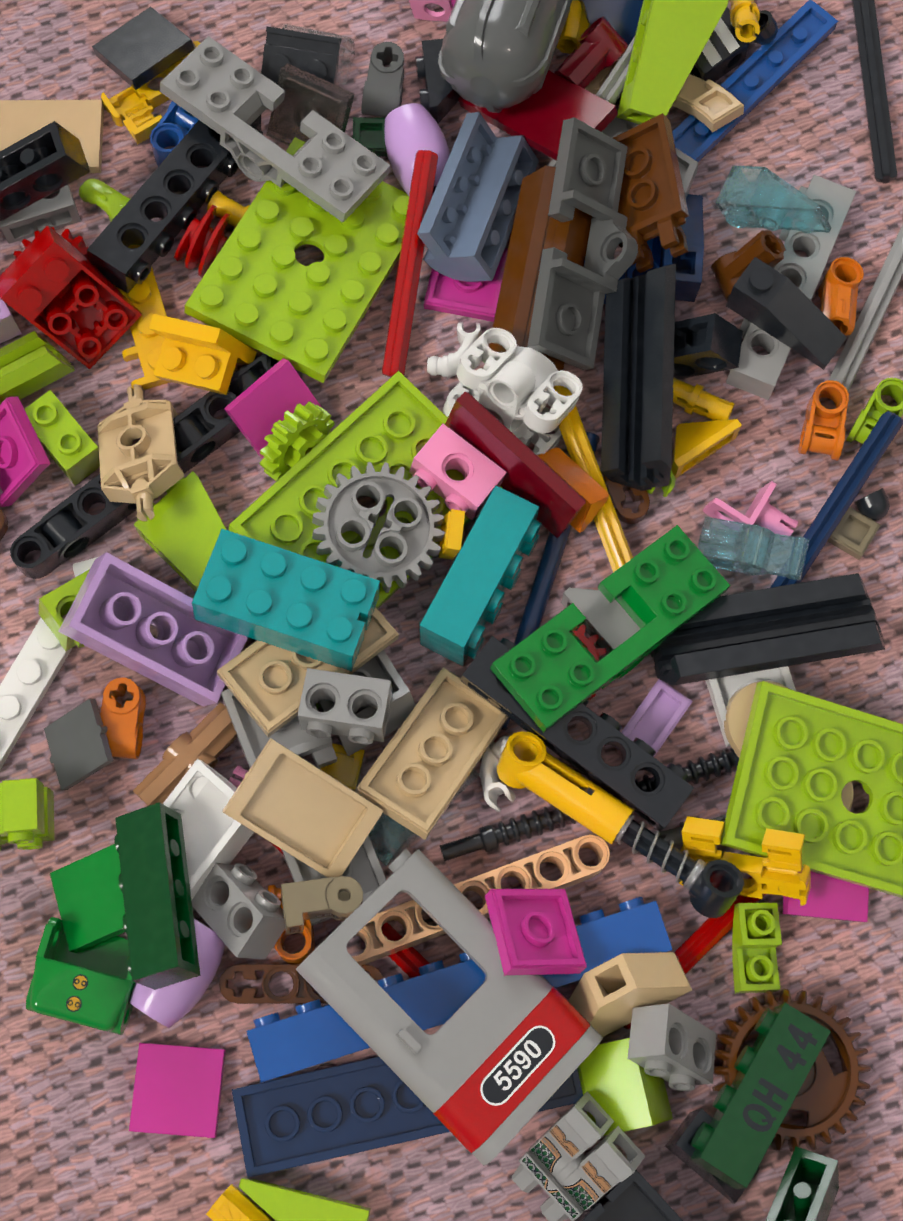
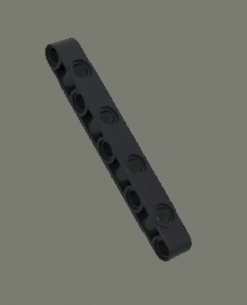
(70, 528)

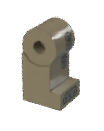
(319, 899)

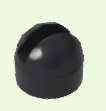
(768, 28)
(874, 505)

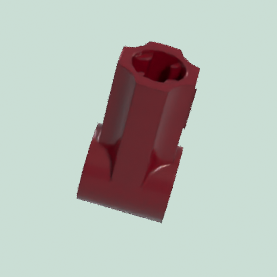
(597, 50)

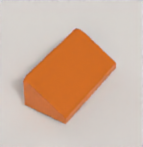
(581, 482)

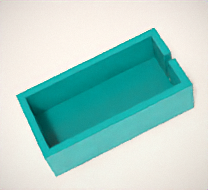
(479, 575)
(286, 599)

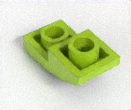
(754, 947)

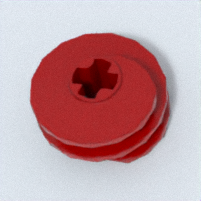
(202, 242)

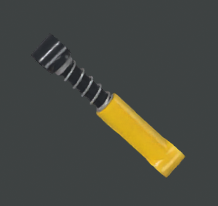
(528, 765)

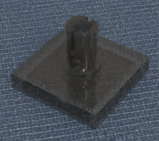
(302, 95)

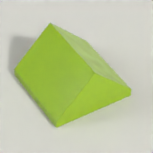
(623, 1088)

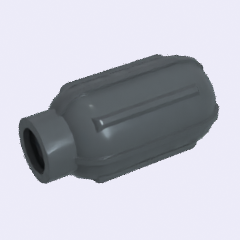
(500, 49)

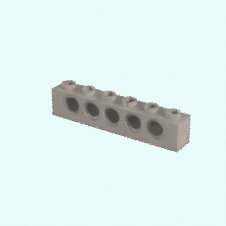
(760, 372)

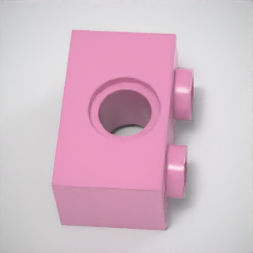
(450, 451)

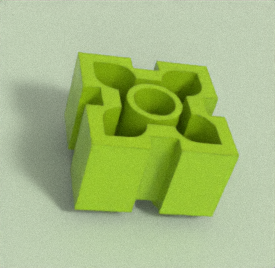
(26, 813)

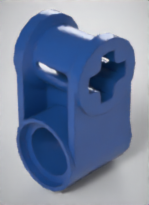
(170, 131)

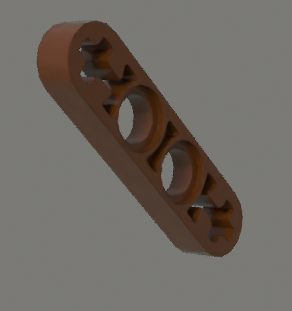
(300, 994)

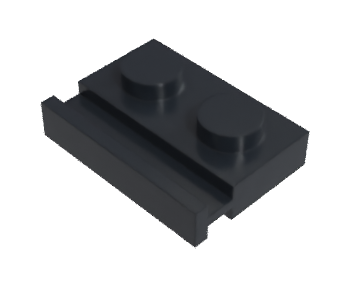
(303, 50)

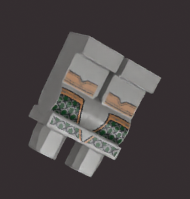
(567, 1174)

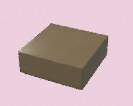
(854, 533)

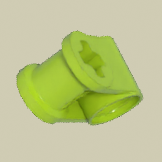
(875, 408)

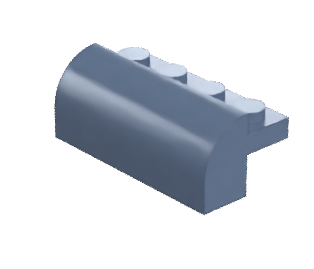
(475, 202)

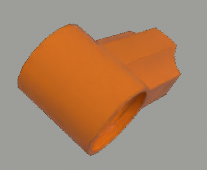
(840, 292)

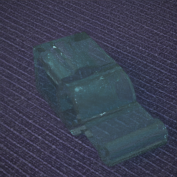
(752, 549)

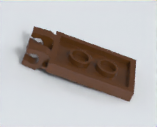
(653, 190)

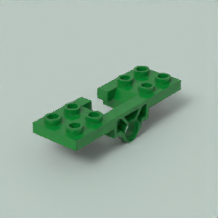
(657, 589)

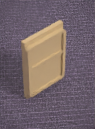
(302, 810)

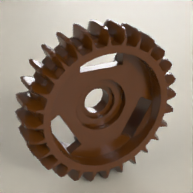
(822, 1094)

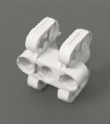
(516, 388)

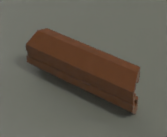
(530, 235)

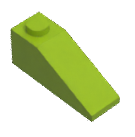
(296, 1205)

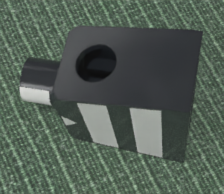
(721, 51)

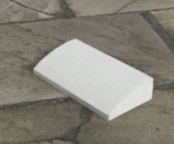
(207, 831)

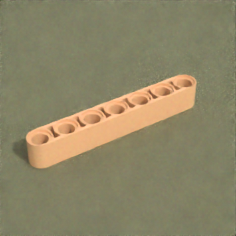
(524, 870)

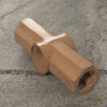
(204, 742)

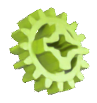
(294, 438)

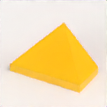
(700, 440)

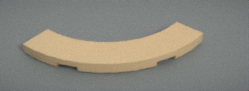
(697, 97)

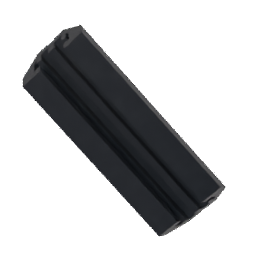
(639, 380)
(771, 631)

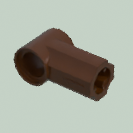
(732, 265)

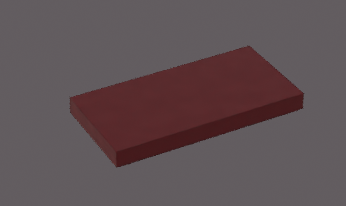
(543, 113)
(526, 472)

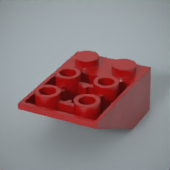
(67, 298)

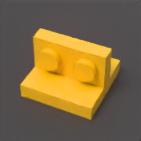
(198, 354)

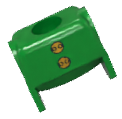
(83, 986)

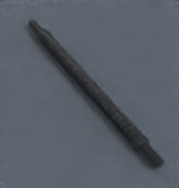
(490, 837)

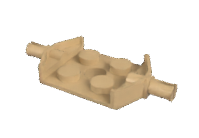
(146, 468)

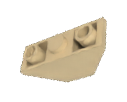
(625, 982)

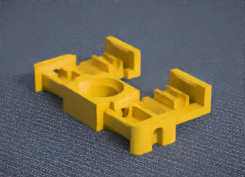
(137, 107)
(783, 861)

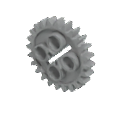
(411, 540)

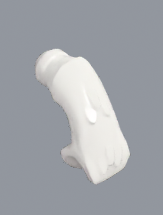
(449, 363)
(489, 778)

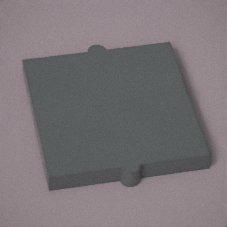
(78, 744)

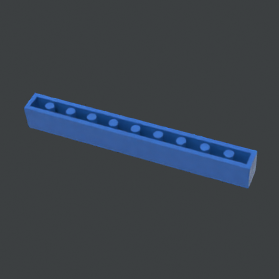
(434, 996)

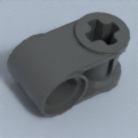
(383, 84)

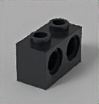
(705, 346)

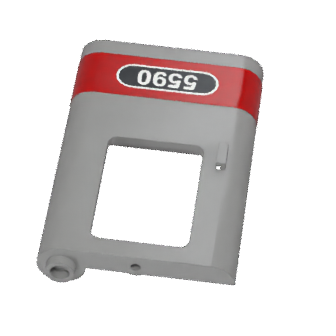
(494, 1055)

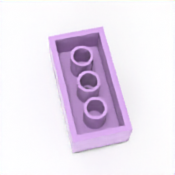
(115, 620)

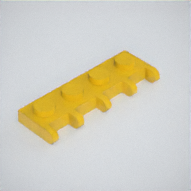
(148, 344)

